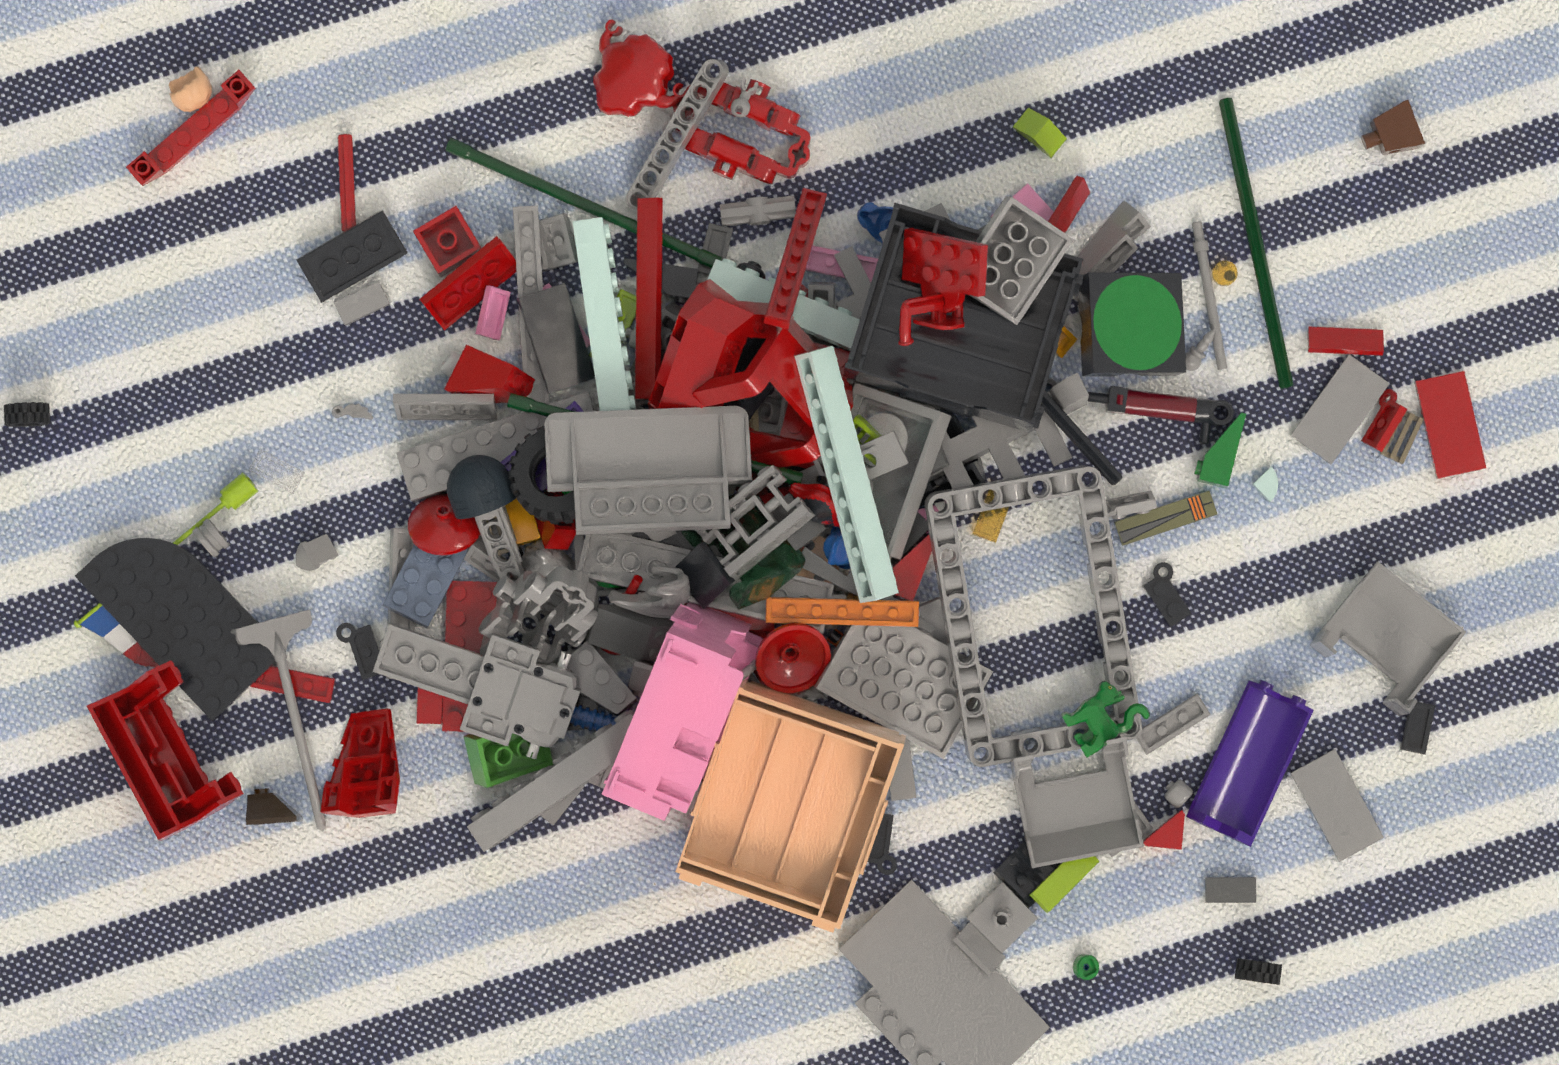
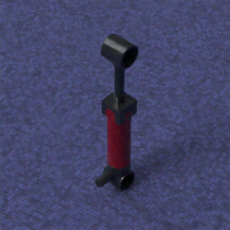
(1164, 406)

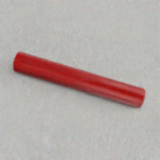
(346, 181)

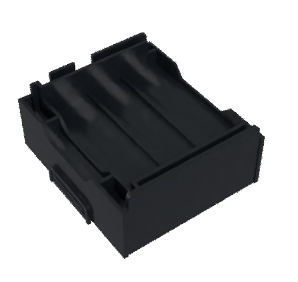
(973, 370)

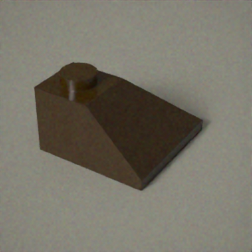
(269, 809)

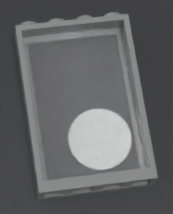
(902, 489)

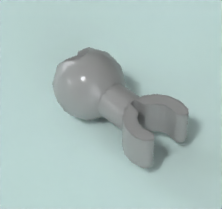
(741, 104)

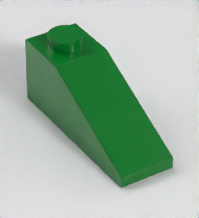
(1219, 460)

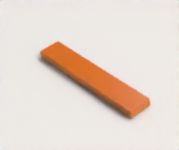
(842, 611)

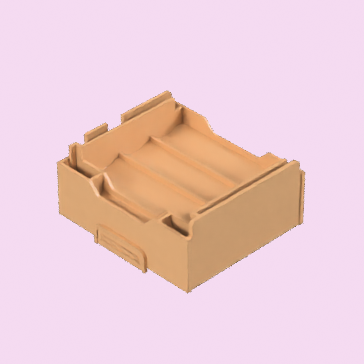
(790, 804)

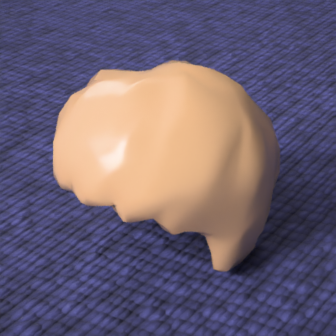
(191, 90)

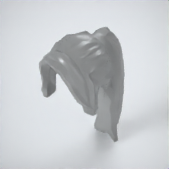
(659, 600)

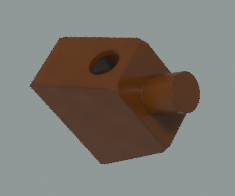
(1394, 131)

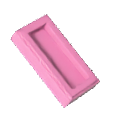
(493, 312)

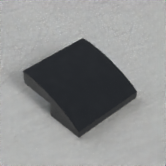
(1020, 876)

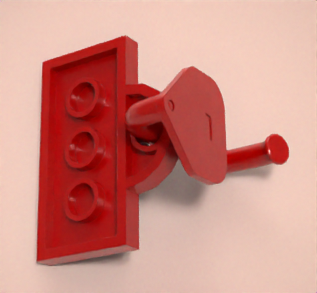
(946, 272)

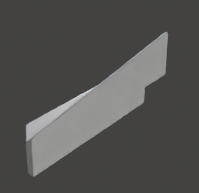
(1113, 241)

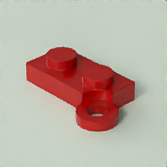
(1385, 421)

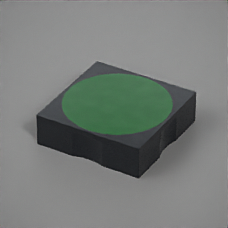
(1132, 324)

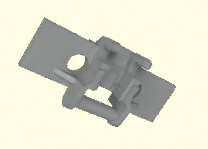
(886, 450)

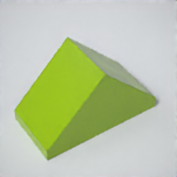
(1040, 132)

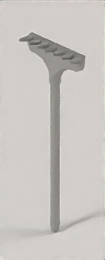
(275, 636)

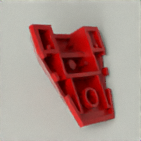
(367, 768)

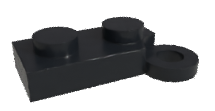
(1166, 597)
(363, 647)
(881, 846)

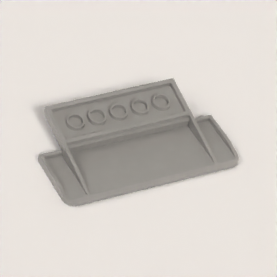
(648, 466)

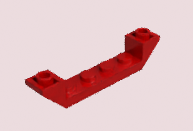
(193, 131)

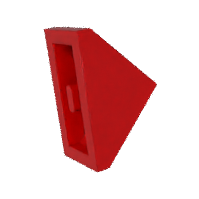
(1169, 834)

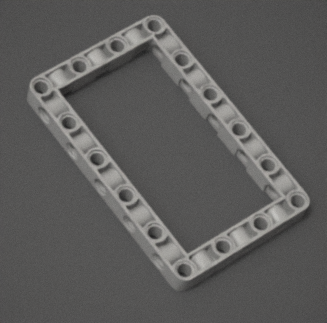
(959, 623)

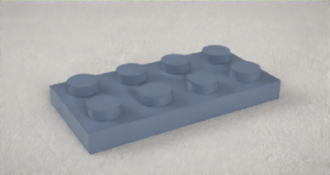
(423, 584)

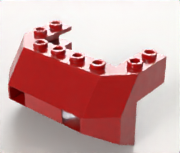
(705, 344)
(157, 756)

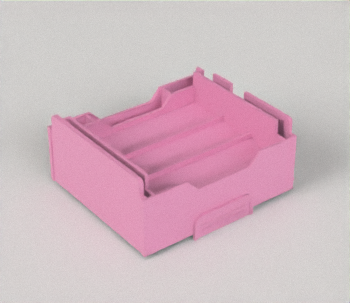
(682, 711)

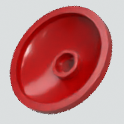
(437, 530)
(794, 669)

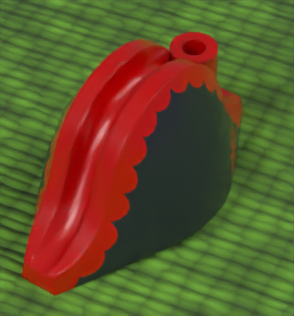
(819, 500)

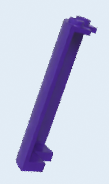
(1250, 762)

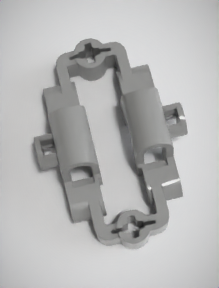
(569, 618)

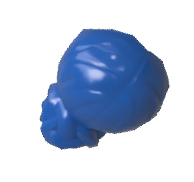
(874, 218)

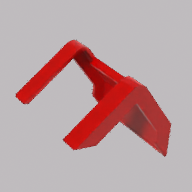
(778, 365)

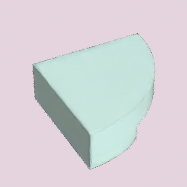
(1267, 484)

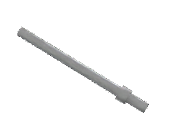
(1201, 247)

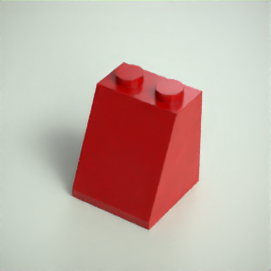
(485, 374)

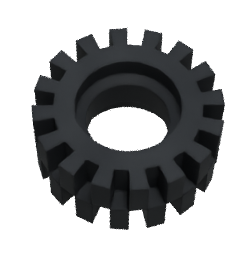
(26, 414)
(1258, 971)

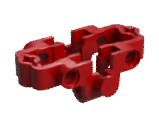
(736, 153)

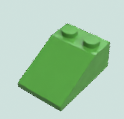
(497, 763)

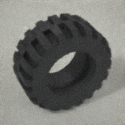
(524, 485)

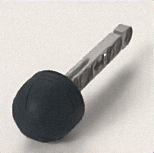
(480, 490)

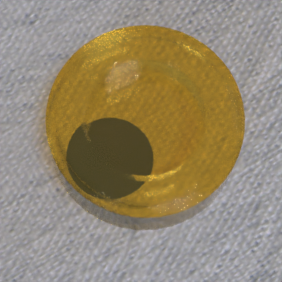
(1224, 273)

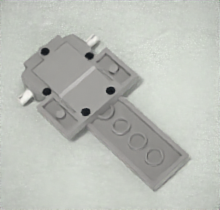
(502, 688)

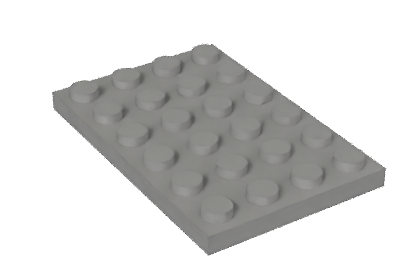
(899, 682)

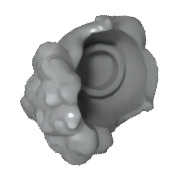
(545, 560)

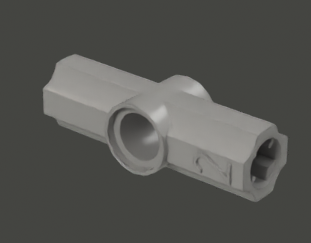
(757, 211)

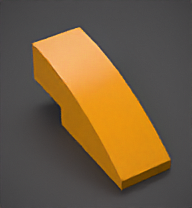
(523, 523)

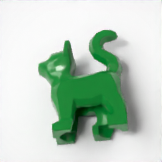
(1098, 721)

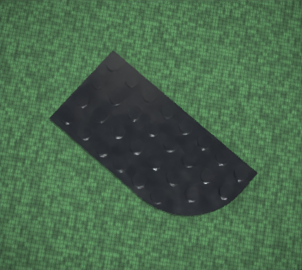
(179, 616)

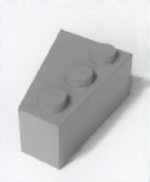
(599, 681)

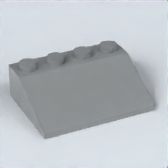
(1019, 257)

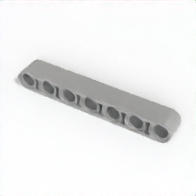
(686, 127)

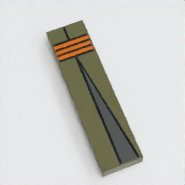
(1165, 518)

